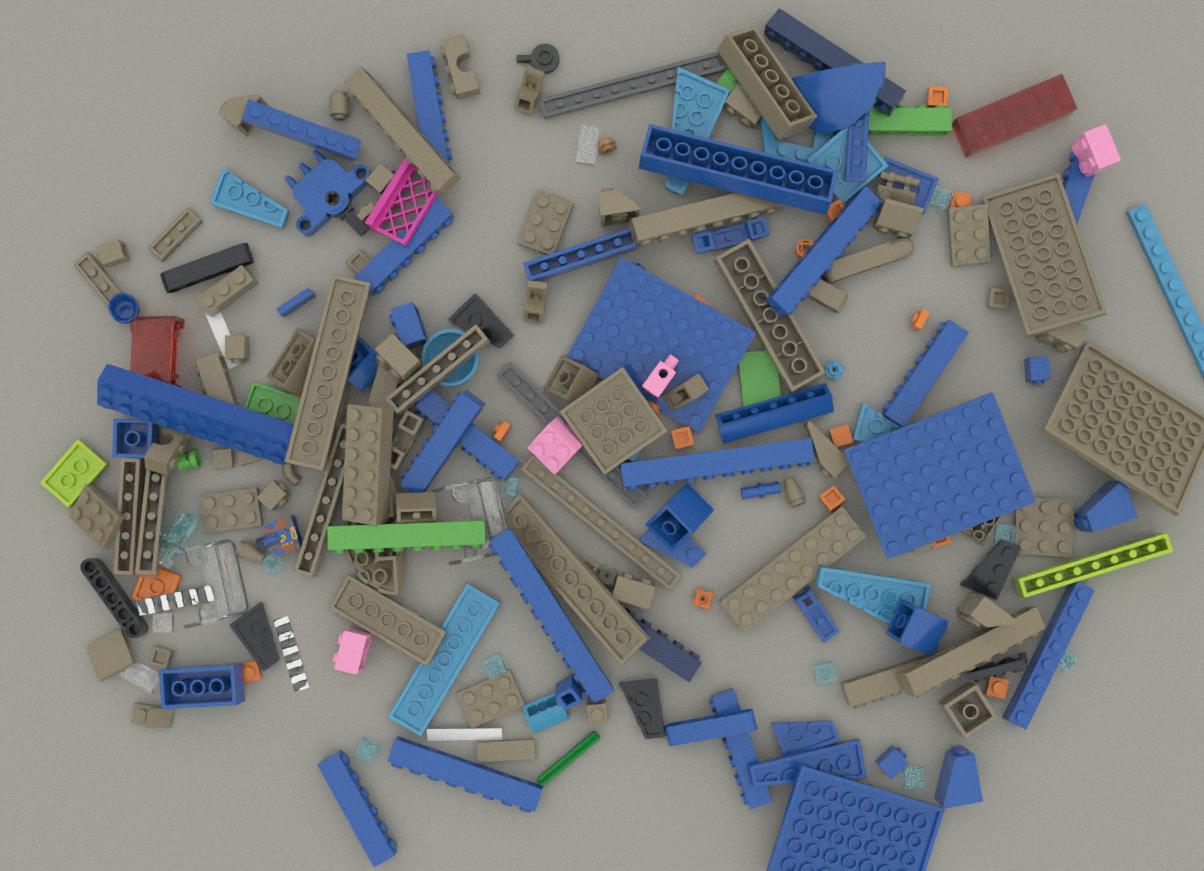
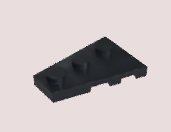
(477, 312)
(993, 571)
(1005, 665)
(646, 705)

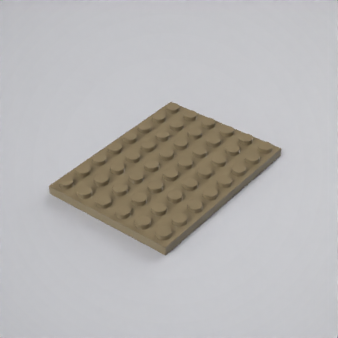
(1129, 428)

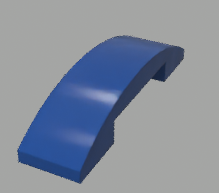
(730, 236)

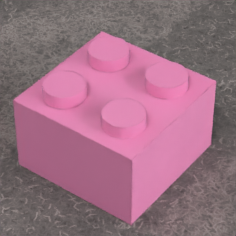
(1095, 151)
(555, 445)
(353, 650)

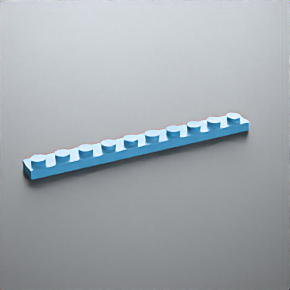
(1169, 281)

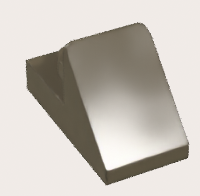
(152, 716)

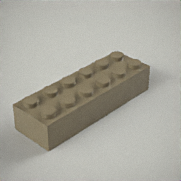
(766, 82)
(367, 463)

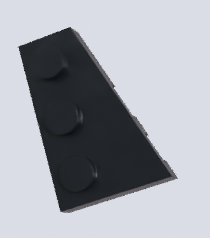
(256, 636)

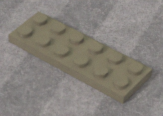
(388, 620)

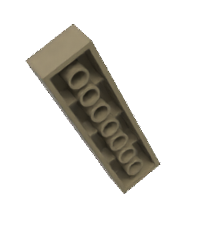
(777, 334)
(792, 568)

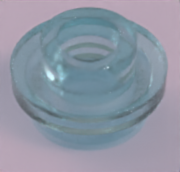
(266, 564)

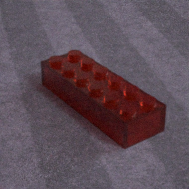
(1014, 115)

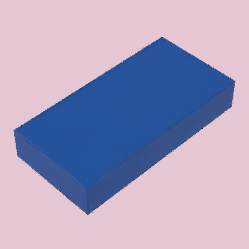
(296, 302)

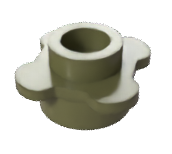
(611, 572)

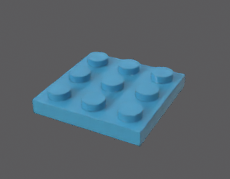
(834, 156)

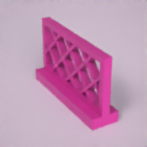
(390, 199)

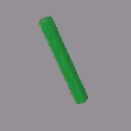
(568, 758)

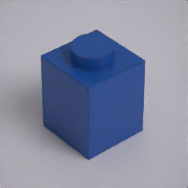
(1037, 370)
(568, 692)
(892, 761)

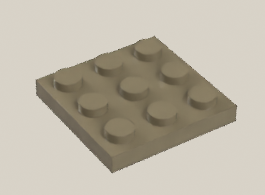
(1045, 527)

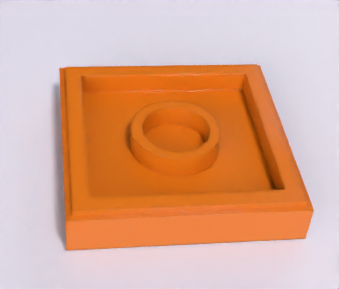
(152, 587)

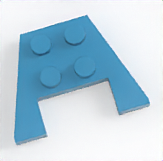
(790, 150)

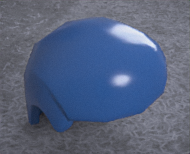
(123, 308)

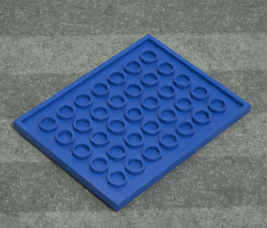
(647, 320)
(939, 475)
(852, 827)

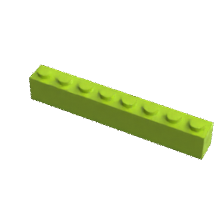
(1092, 564)

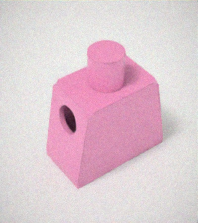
(656, 384)

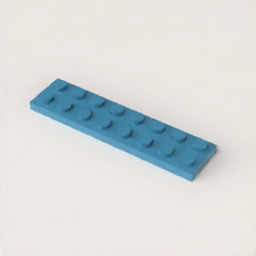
(432, 682)

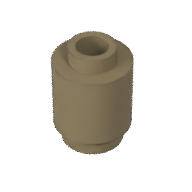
(339, 105)

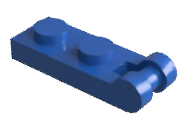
(816, 615)

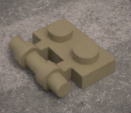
(894, 193)

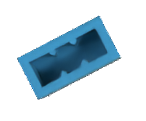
(544, 713)

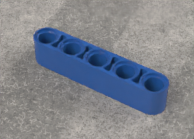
(711, 727)

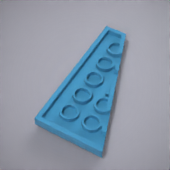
(695, 112)

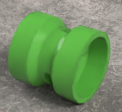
(188, 460)

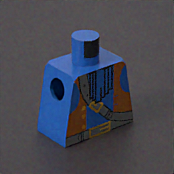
(281, 536)

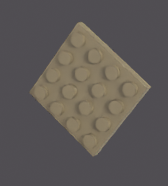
(613, 420)

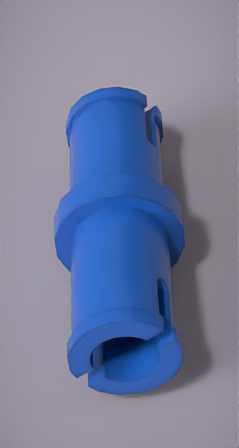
(760, 490)

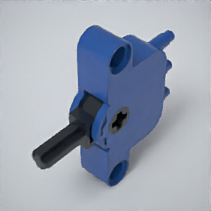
(319, 187)

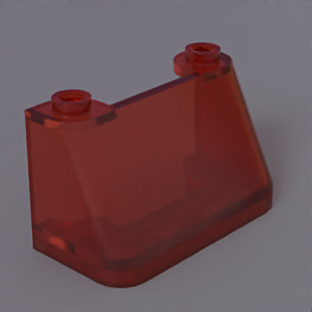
(155, 347)

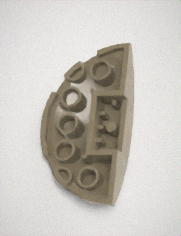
(381, 569)

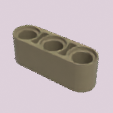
(828, 296)

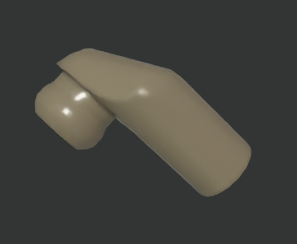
(287, 472)

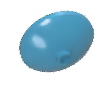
(439, 342)

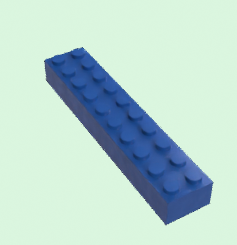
(738, 169)
(193, 414)

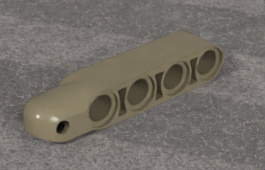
(869, 259)

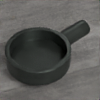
(543, 57)

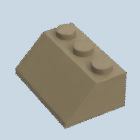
(615, 207)
(293, 363)
(981, 611)

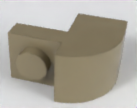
(530, 90)
(535, 301)

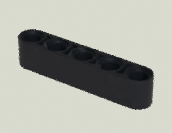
(206, 268)
(105, 593)

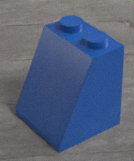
(1105, 508)
(679, 517)
(917, 628)
(958, 779)

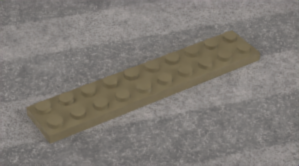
(328, 373)
(575, 581)

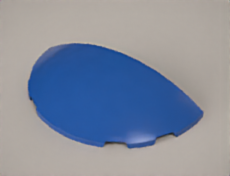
(841, 94)

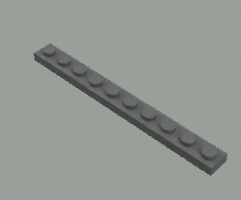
(629, 85)
(548, 412)

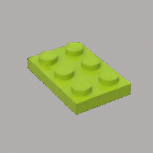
(71, 473)

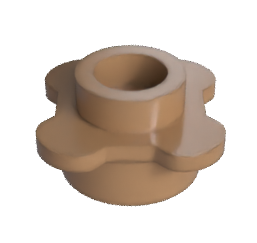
(606, 145)

